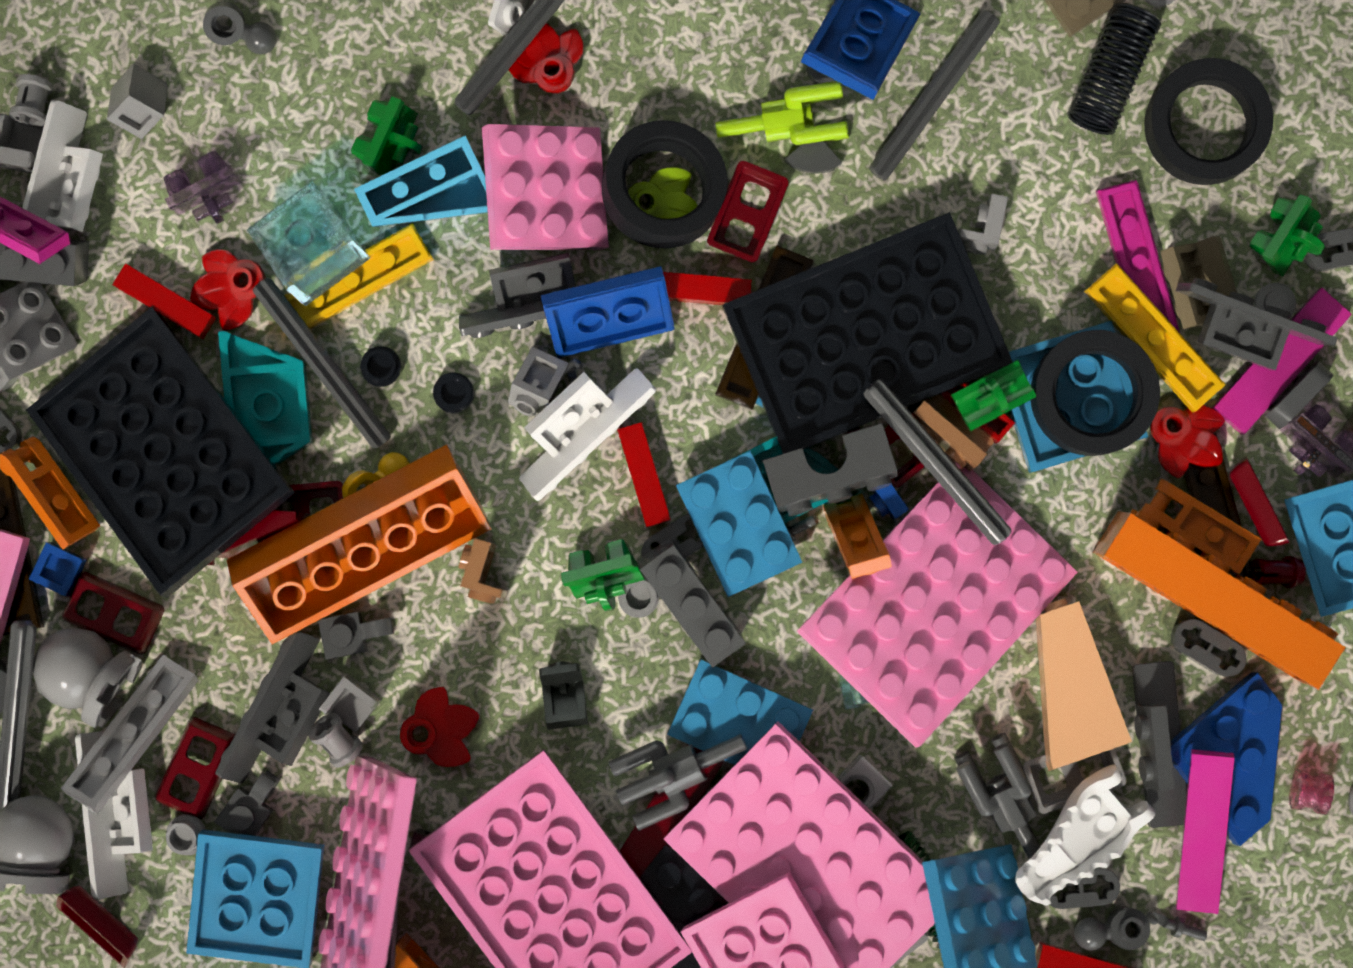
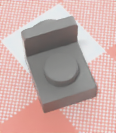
(990, 220)
(536, 382)

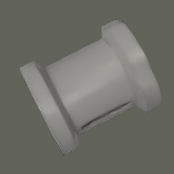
(31, 100)
(335, 740)

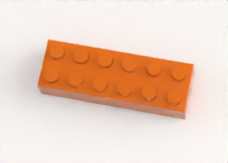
(358, 544)
(1226, 603)

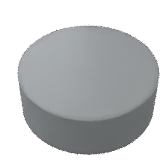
(639, 600)

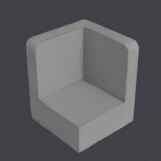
(137, 101)
(18, 145)
(351, 702)

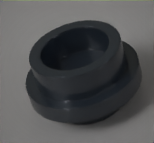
(380, 366)

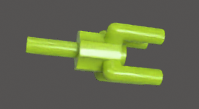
(791, 117)

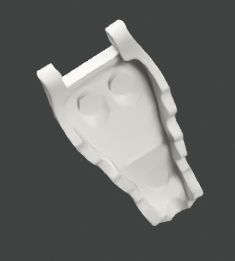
(1086, 836)

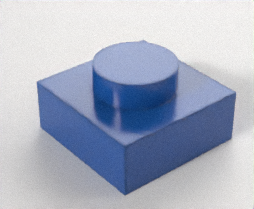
(888, 502)
(57, 569)

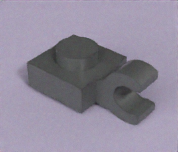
(348, 634)
(247, 810)

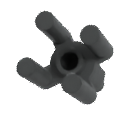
(670, 775)
(1003, 795)

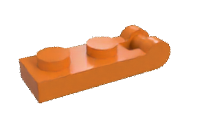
(49, 492)
(1203, 526)
(857, 536)

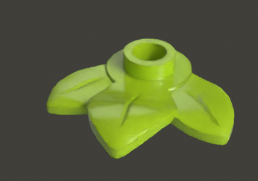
(666, 193)

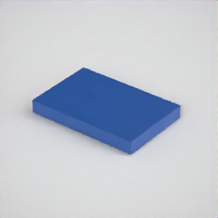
(860, 42)
(608, 312)

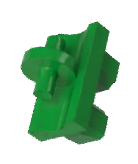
(392, 137)
(1294, 236)
(993, 395)
(603, 579)

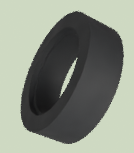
(1243, 87)
(673, 138)
(1142, 377)

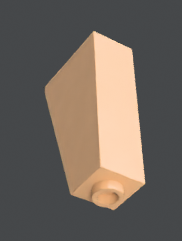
(1076, 694)

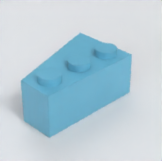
(428, 188)

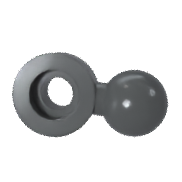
(258, 37)
(1092, 933)

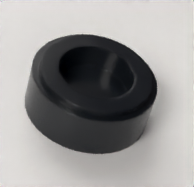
(453, 393)

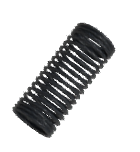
(1095, 117)

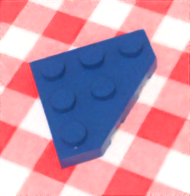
(1249, 726)

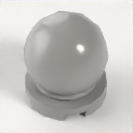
(80, 671)
(33, 845)

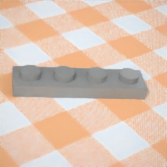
(129, 734)

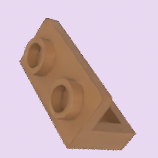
(951, 433)
(476, 563)

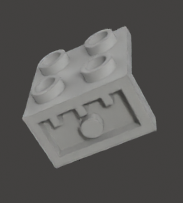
(29, 332)

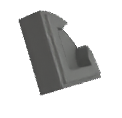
(813, 158)

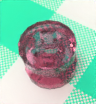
(1311, 792)

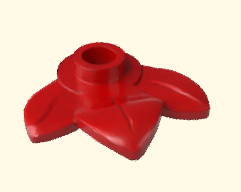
(546, 53)
(222, 289)
(1191, 443)
(445, 728)

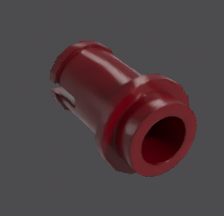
(1286, 571)

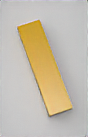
(388, 262)
(1146, 326)

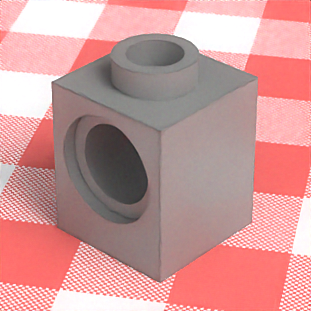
(876, 783)

